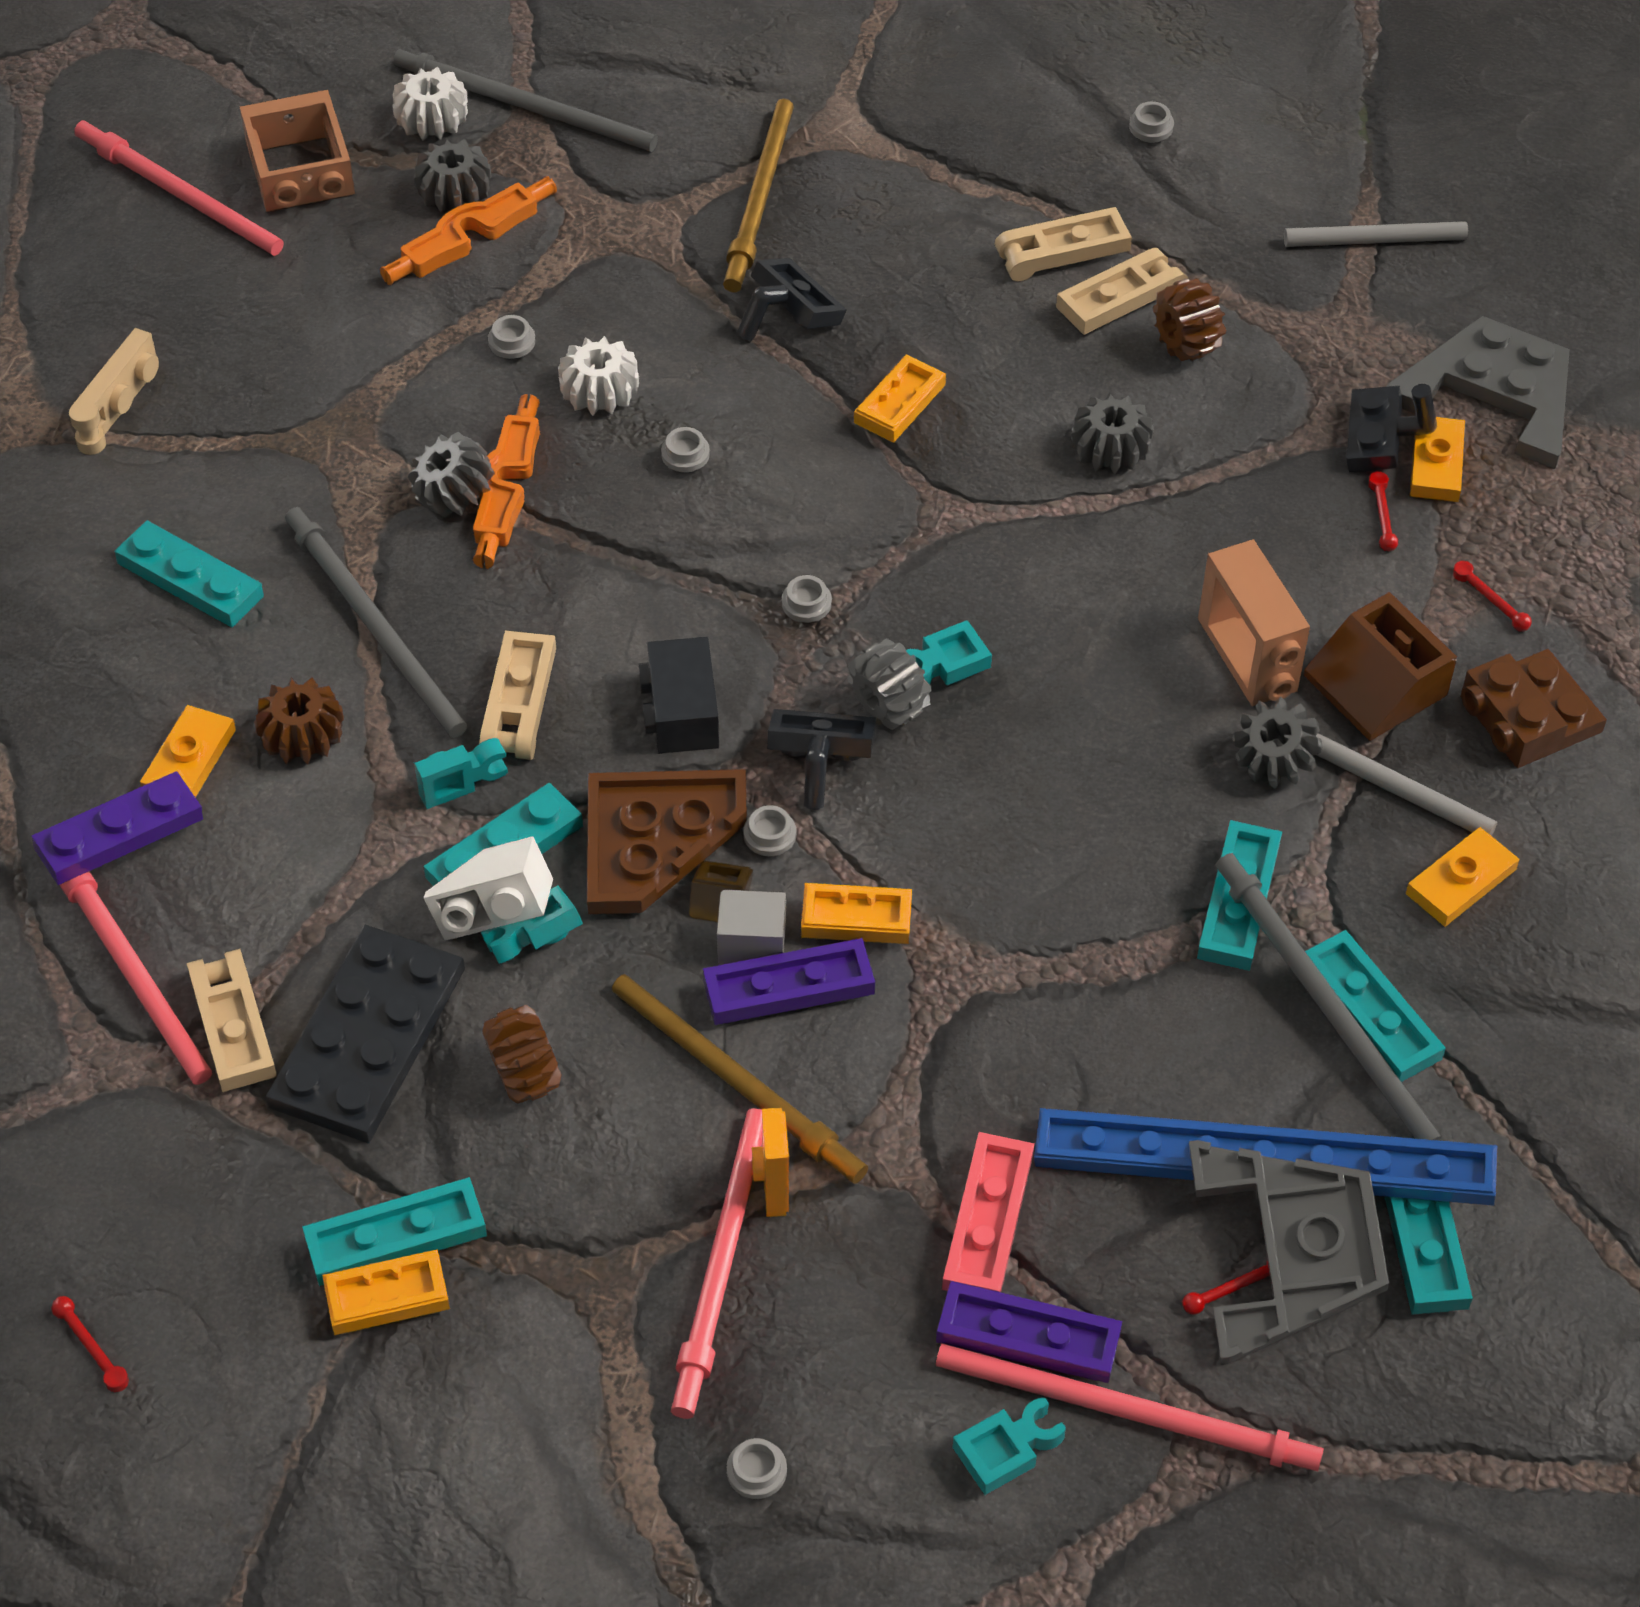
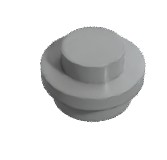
(1151, 122)
(511, 337)
(685, 450)
(806, 599)
(769, 831)
(756, 1468)

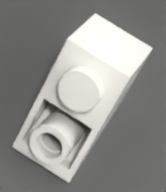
(492, 890)

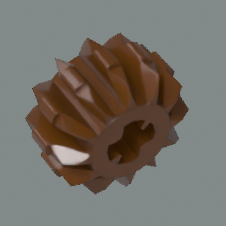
(1189, 319)
(299, 720)
(521, 1054)

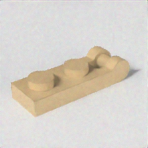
(1062, 242)
(1117, 290)
(113, 391)
(519, 691)
(232, 1021)

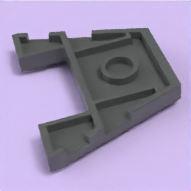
(1504, 371)
(1317, 1241)

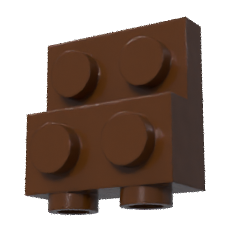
(1530, 706)

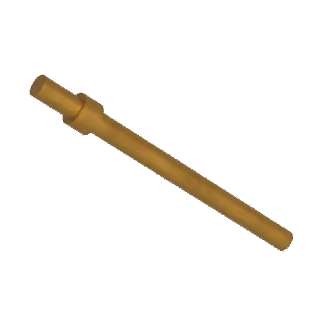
(742, 249)
(814, 1138)

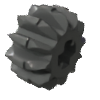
(452, 175)
(1112, 433)
(451, 474)
(889, 683)
(1291, 729)

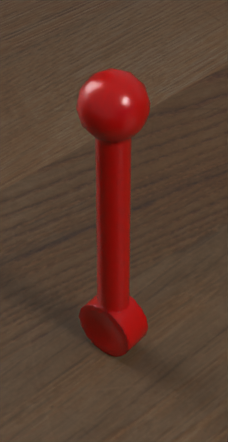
(1378, 482)
(1464, 572)
(1195, 1302)
(115, 1377)

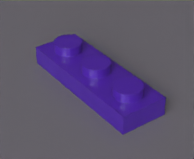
(117, 827)
(788, 981)
(1029, 1331)

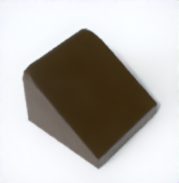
(710, 882)

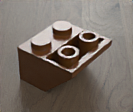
(1382, 667)

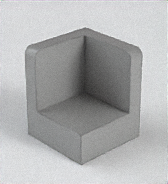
(750, 925)

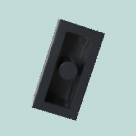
(682, 695)

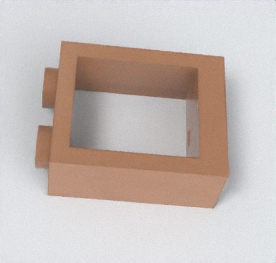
(310, 120)
(1253, 622)

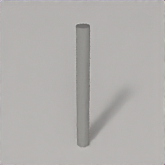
(1375, 234)
(1404, 787)

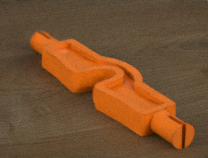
(449, 241)
(504, 501)

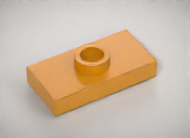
(899, 398)
(1438, 461)
(192, 748)
(1462, 876)
(856, 913)
(771, 1162)
(385, 1292)

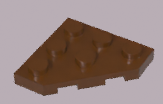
(655, 831)

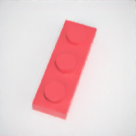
(989, 1212)

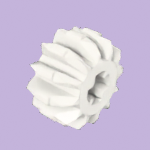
(430, 103)
(598, 375)

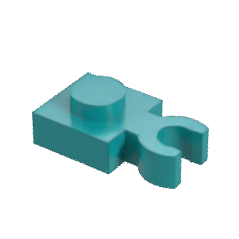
(952, 654)
(453, 772)
(555, 925)
(1002, 1449)

